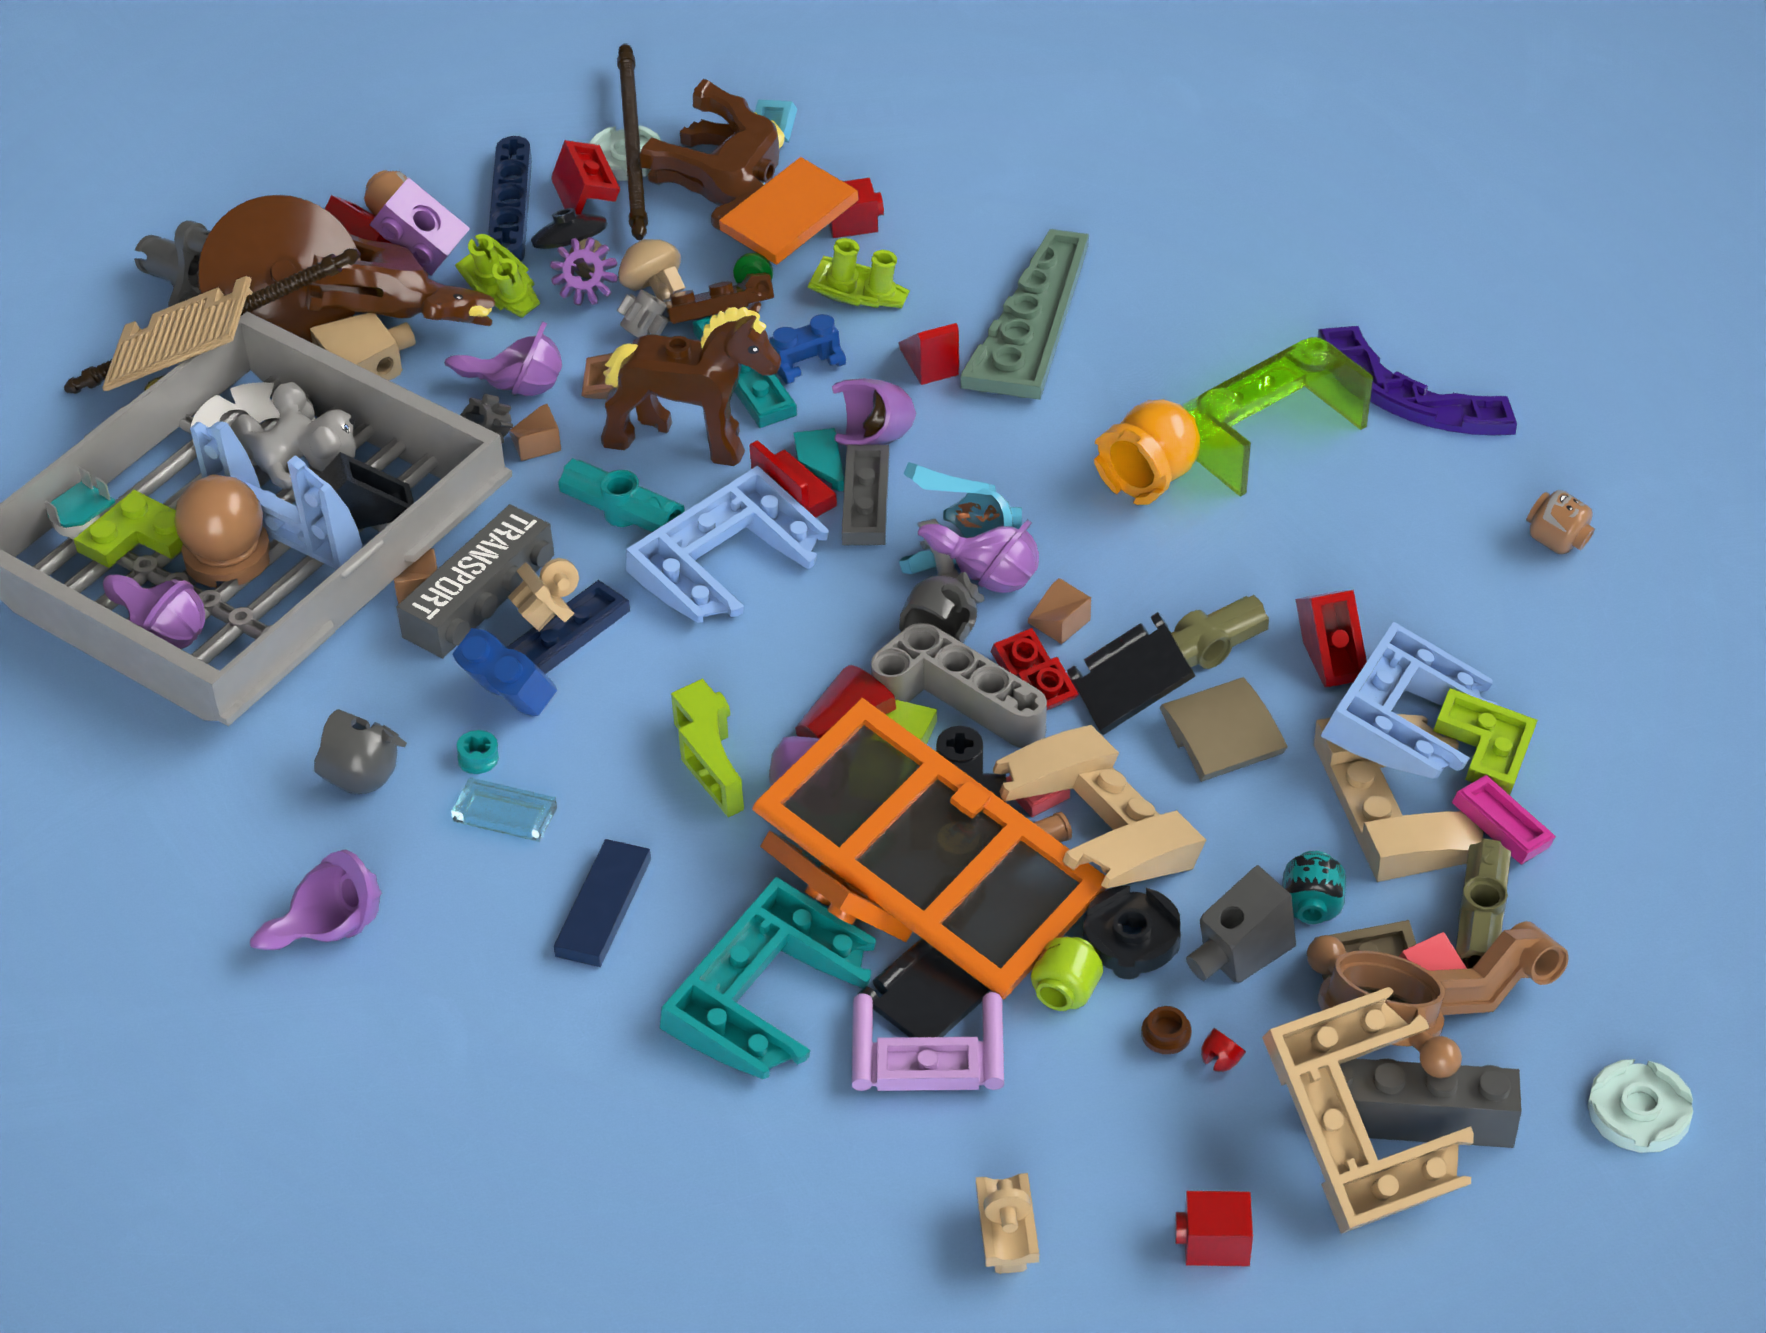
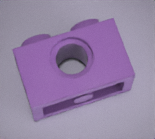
(420, 224)

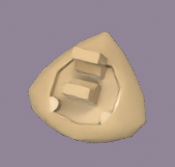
(653, 265)

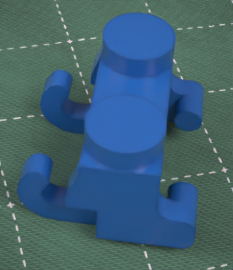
(805, 342)

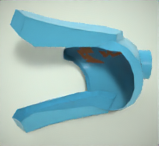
(973, 515)

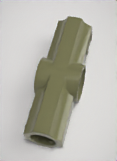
(1210, 637)
(1482, 900)

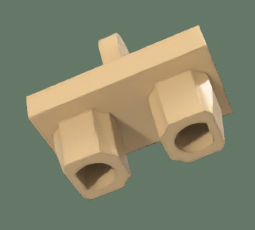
(541, 596)
(1007, 1223)

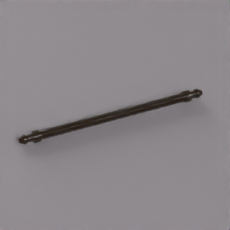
(637, 217)
(329, 265)

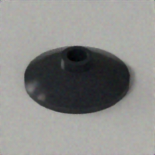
(568, 226)

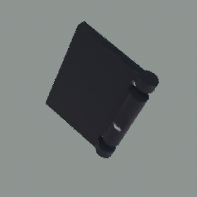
(1131, 674)
(925, 992)

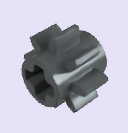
(489, 414)

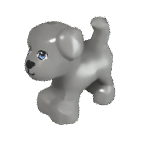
(295, 435)

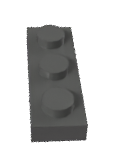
(865, 495)

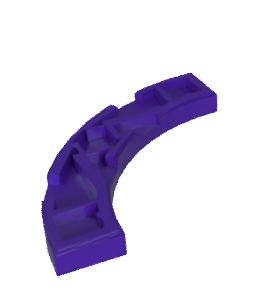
(1414, 402)

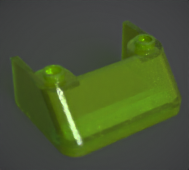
(1306, 364)

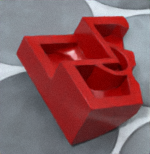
(840, 697)

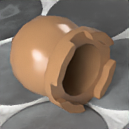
(221, 531)

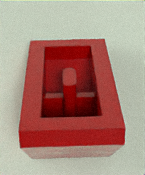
(933, 353)

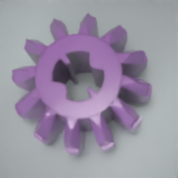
(592, 260)

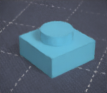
(781, 112)

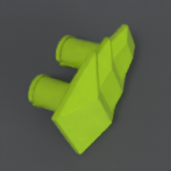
(498, 274)
(858, 284)

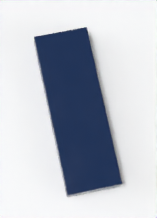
(593, 613)
(602, 903)

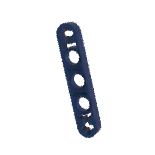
(512, 188)

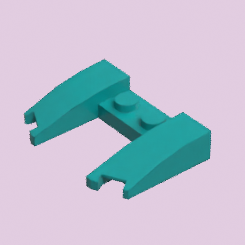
(706, 1006)

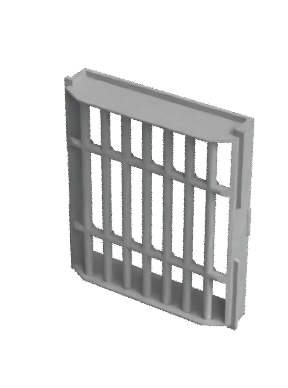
(383, 413)

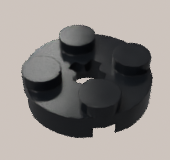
(1132, 953)

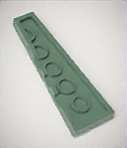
(1026, 335)

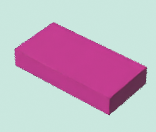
(1503, 819)

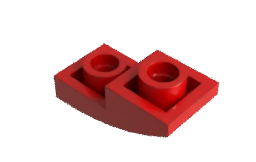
(1029, 661)

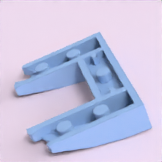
(754, 501)
(319, 522)
(1365, 715)

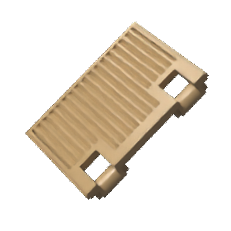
(177, 334)

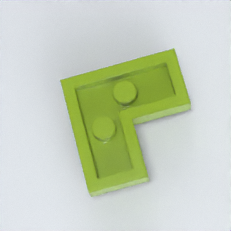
(125, 525)
(1495, 731)

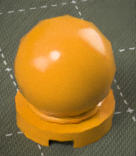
(1148, 450)

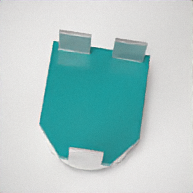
(79, 506)

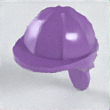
(524, 367)
(997, 558)
(166, 610)
(326, 905)

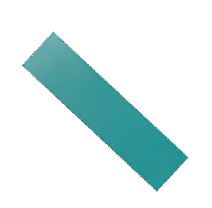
(760, 394)

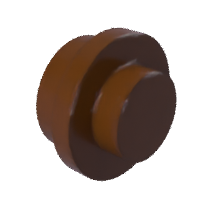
(1166, 1030)

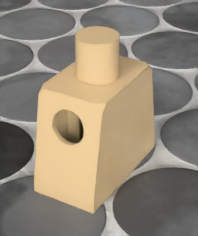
(366, 342)

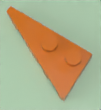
(830, 888)

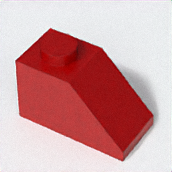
(1332, 636)

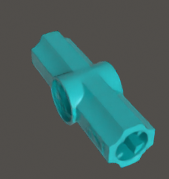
(618, 496)

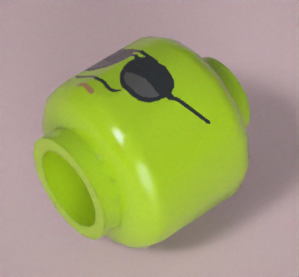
(1066, 973)

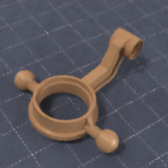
(1514, 955)

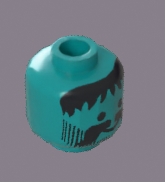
(1315, 886)

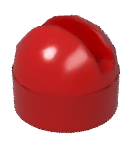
(1223, 1047)

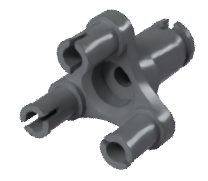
(175, 259)

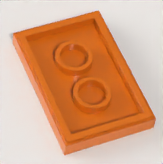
(788, 210)

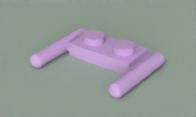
(927, 1061)

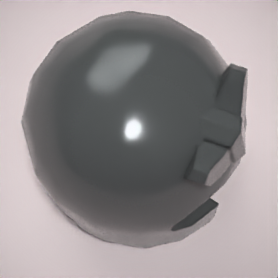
(944, 604)
(355, 754)

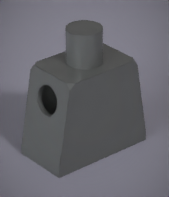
(1245, 929)

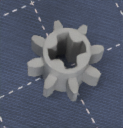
(643, 314)

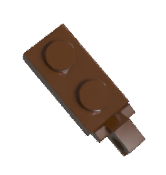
(721, 296)

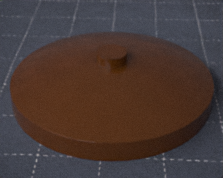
(269, 242)

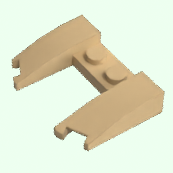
(1141, 839)
(1392, 841)
(1357, 1183)

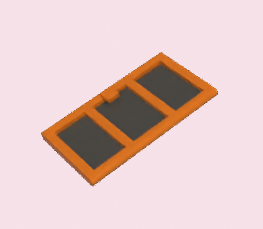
(930, 846)

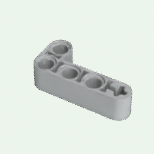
(964, 679)

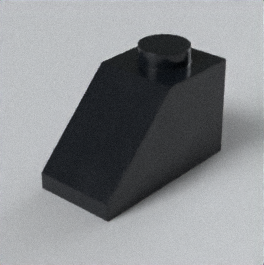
(367, 492)

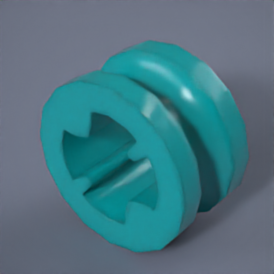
(476, 761)

